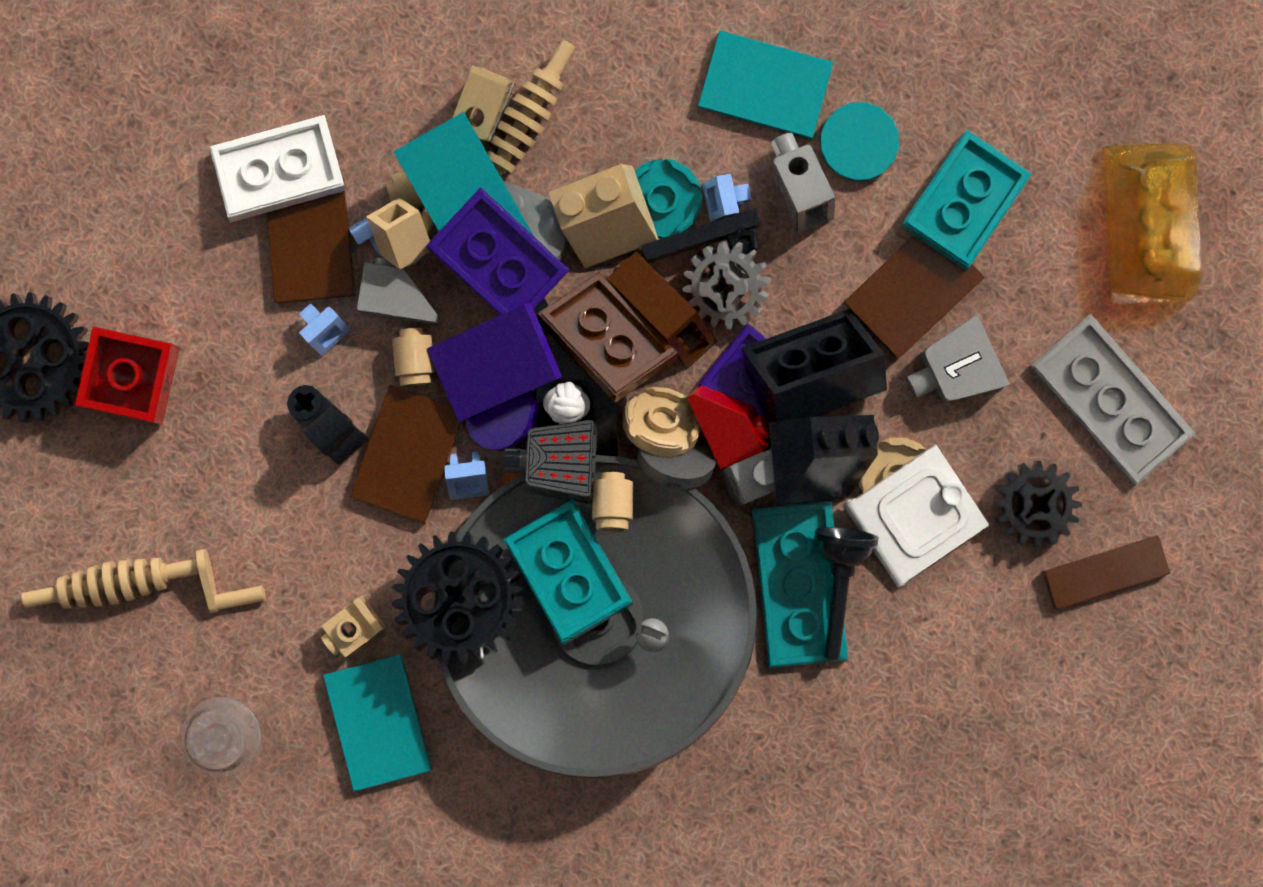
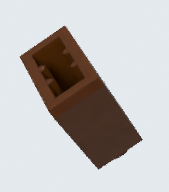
(663, 308)

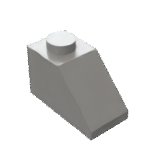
(393, 294)

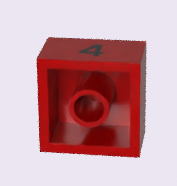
(127, 375)

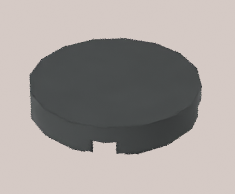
(687, 470)

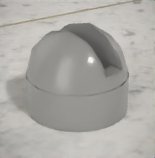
(649, 643)

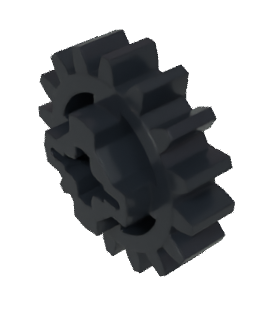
(1050, 516)

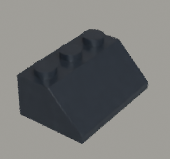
(815, 368)
(821, 456)

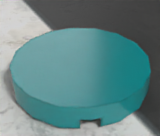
(859, 141)
(666, 214)

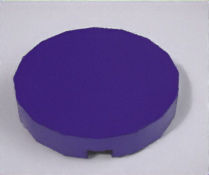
(505, 423)

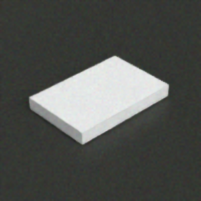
(277, 168)

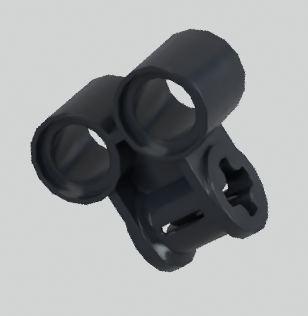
(325, 425)

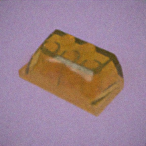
(1152, 223)

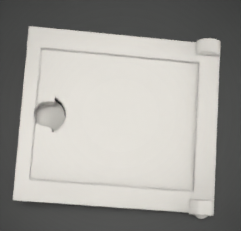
(913, 518)

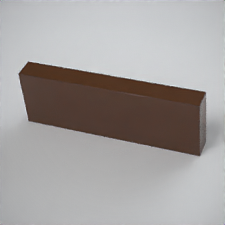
(1106, 572)

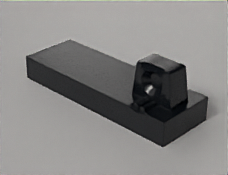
(735, 229)

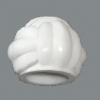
(566, 403)

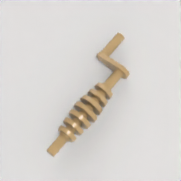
(524, 120)
(127, 580)

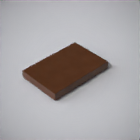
(311, 250)
(910, 295)
(607, 336)
(406, 454)

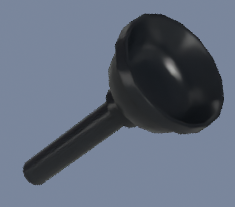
(844, 551)

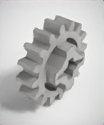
(743, 282)

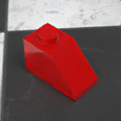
(729, 425)

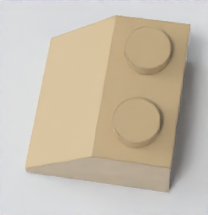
(604, 215)

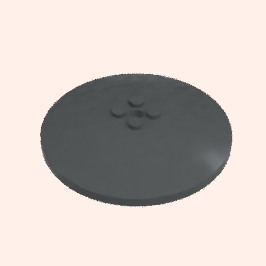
(601, 698)

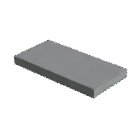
(1112, 399)

